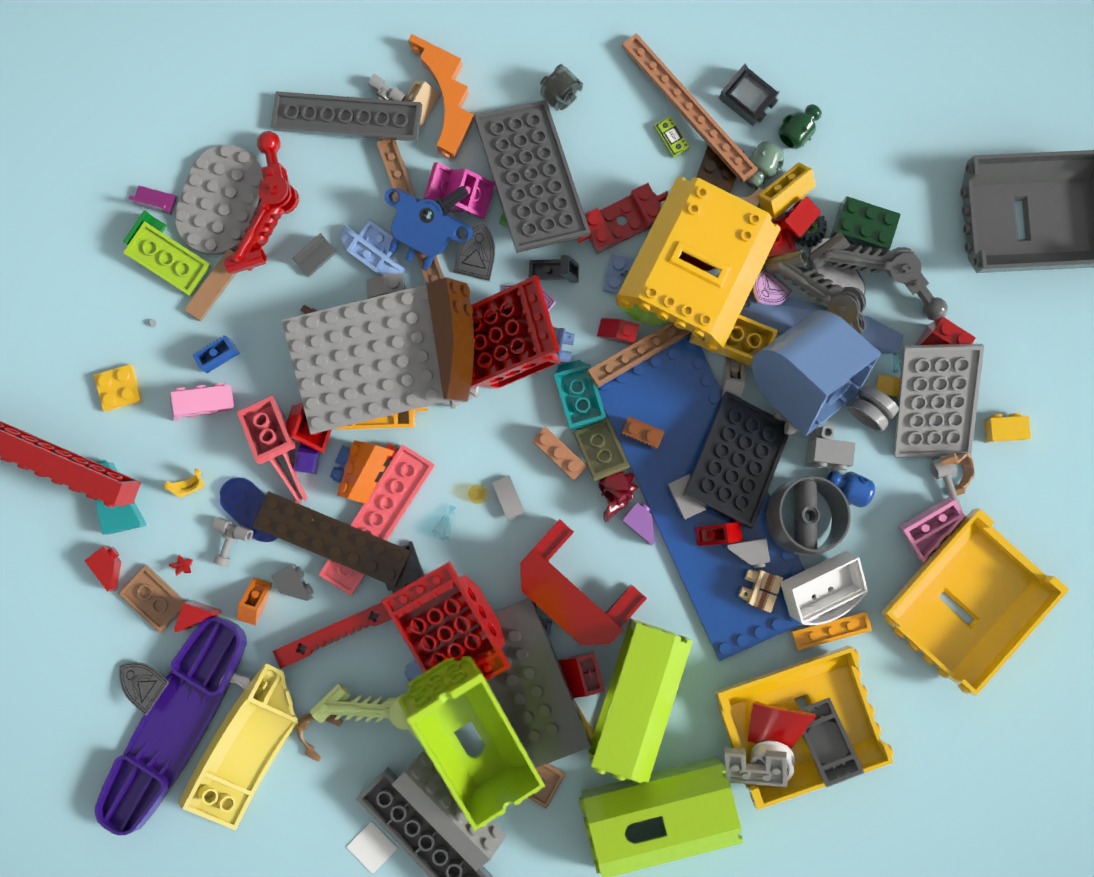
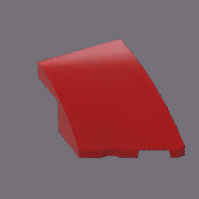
(777, 724)

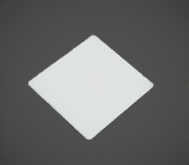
(371, 847)

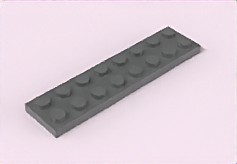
(346, 116)

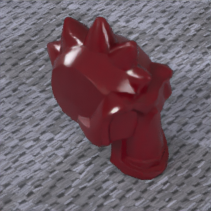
(618, 492)

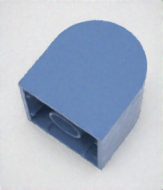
(814, 369)

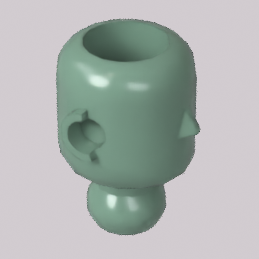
(768, 160)

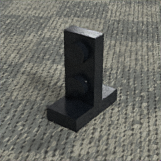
(555, 269)

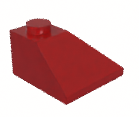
(299, 430)

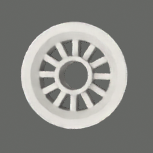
(758, 754)

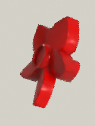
(181, 565)

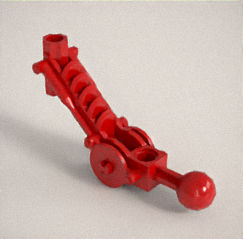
(277, 199)

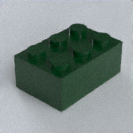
(865, 224)

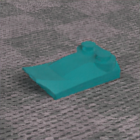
(579, 395)

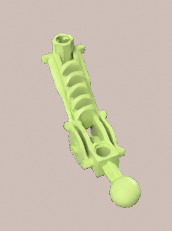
(337, 704)

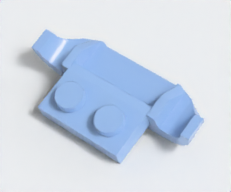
(372, 247)

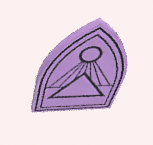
(770, 289)

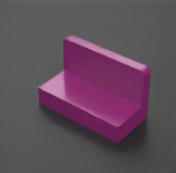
(154, 200)

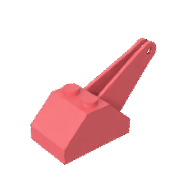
(269, 437)

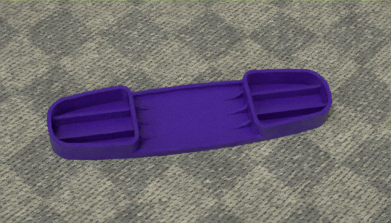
(172, 727)

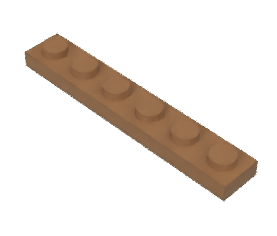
(636, 353)

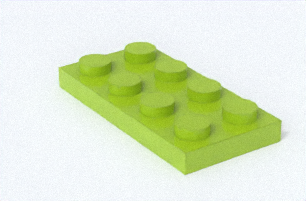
(167, 258)

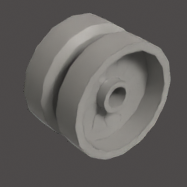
(873, 408)

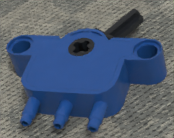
(423, 234)

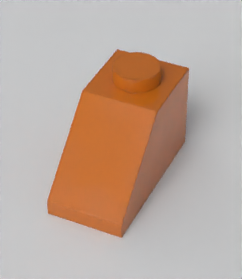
(253, 601)

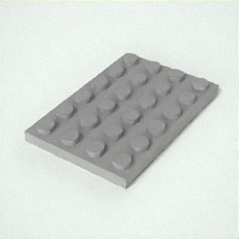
(937, 399)

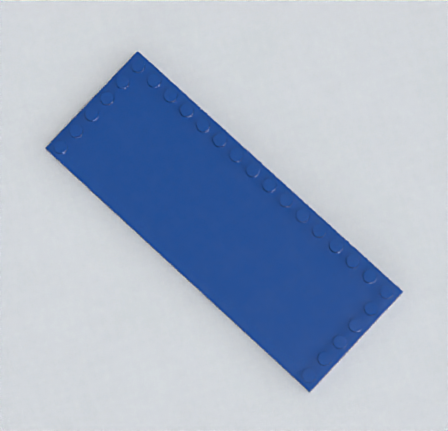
(681, 397)

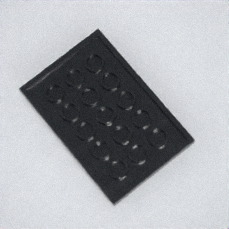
(737, 460)

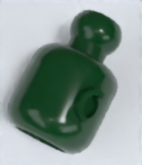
(799, 127)

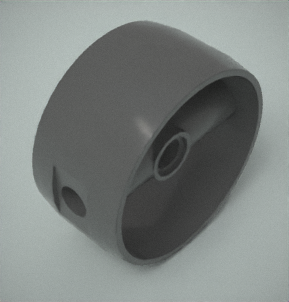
(806, 530)

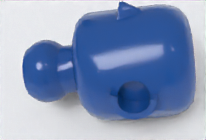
(856, 488)

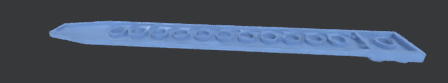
(779, 316)

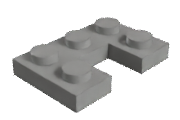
(771, 774)

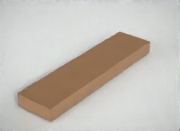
(210, 289)

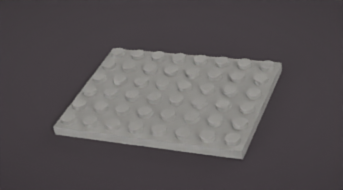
(365, 359)

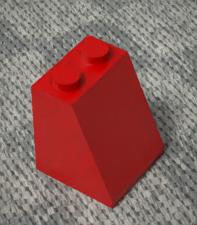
(944, 333)

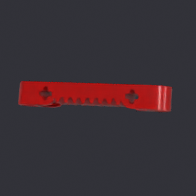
(291, 653)

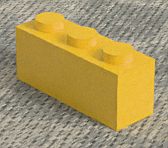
(787, 190)

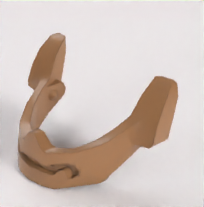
(965, 460)
(302, 725)

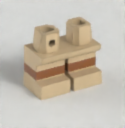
(763, 581)

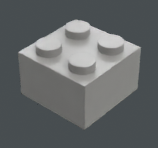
(830, 453)

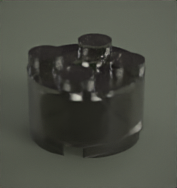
(560, 87)

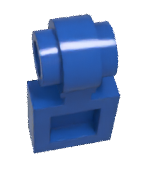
(342, 458)

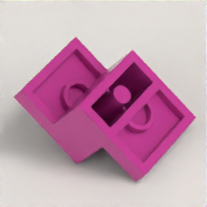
(446, 180)

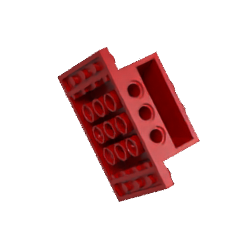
(512, 336)
(448, 619)

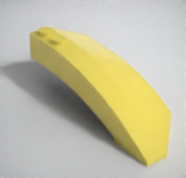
(241, 750)

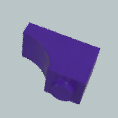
(306, 460)

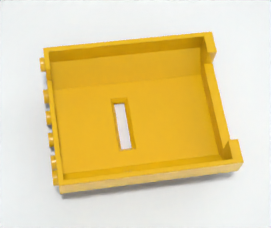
(714, 230)
(992, 585)
(816, 679)

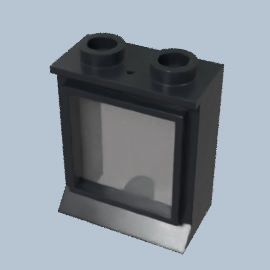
(749, 95)

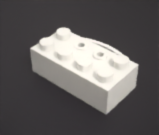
(846, 583)

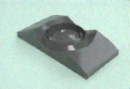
(830, 745)

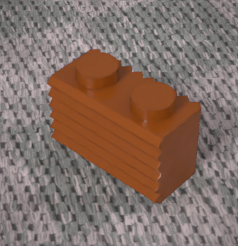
(642, 432)

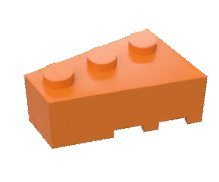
(361, 471)

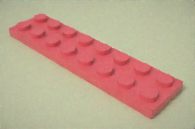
(383, 509)

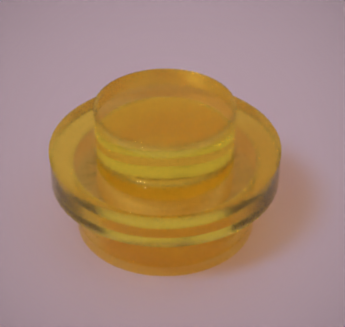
(477, 494)

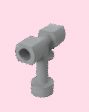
(384, 91)
(824, 432)
(230, 533)

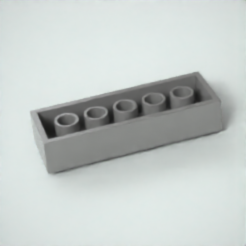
(431, 797)

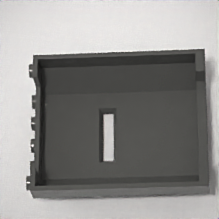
(1056, 211)

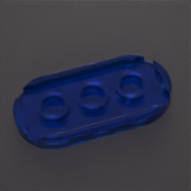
(242, 502)

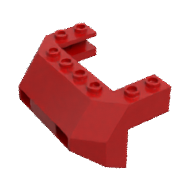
(565, 602)

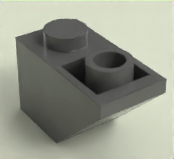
(291, 583)

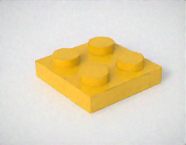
(118, 388)

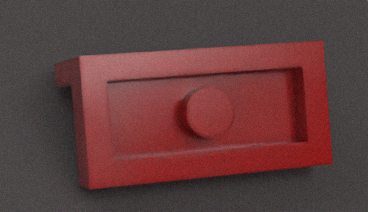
(800, 216)

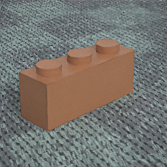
(559, 453)

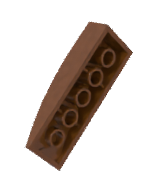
(453, 336)

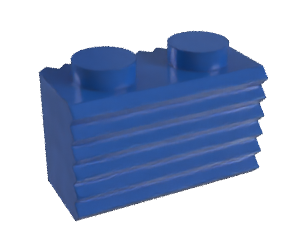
(215, 354)

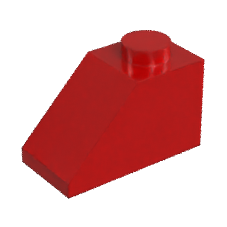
(618, 330)
(719, 534)
(105, 566)

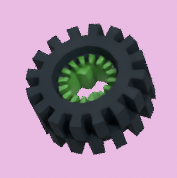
(814, 236)

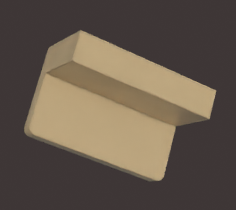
(424, 93)

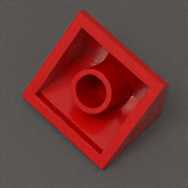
(194, 613)

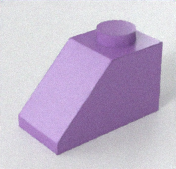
(640, 522)

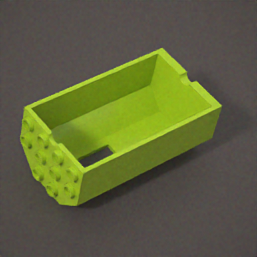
(638, 701)
(443, 703)
(694, 808)

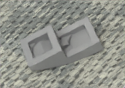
(508, 497)

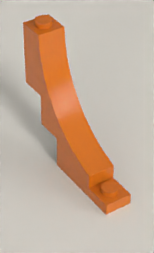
(445, 69)

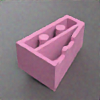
(201, 401)
(931, 527)

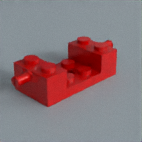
(638, 208)

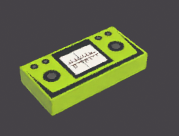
(671, 136)

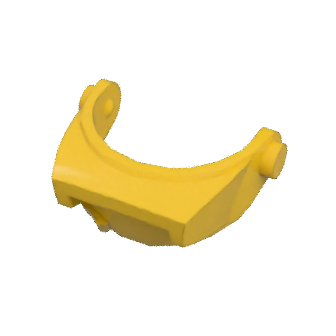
(195, 481)

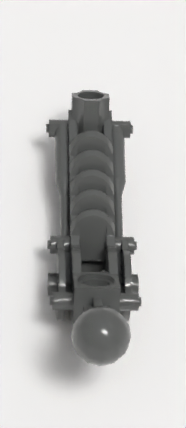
(898, 263)
(842, 301)

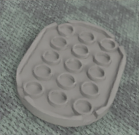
(218, 199)

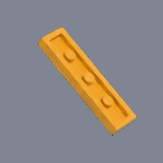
(831, 631)

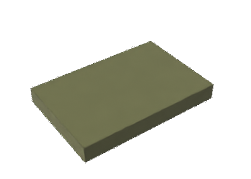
(601, 449)

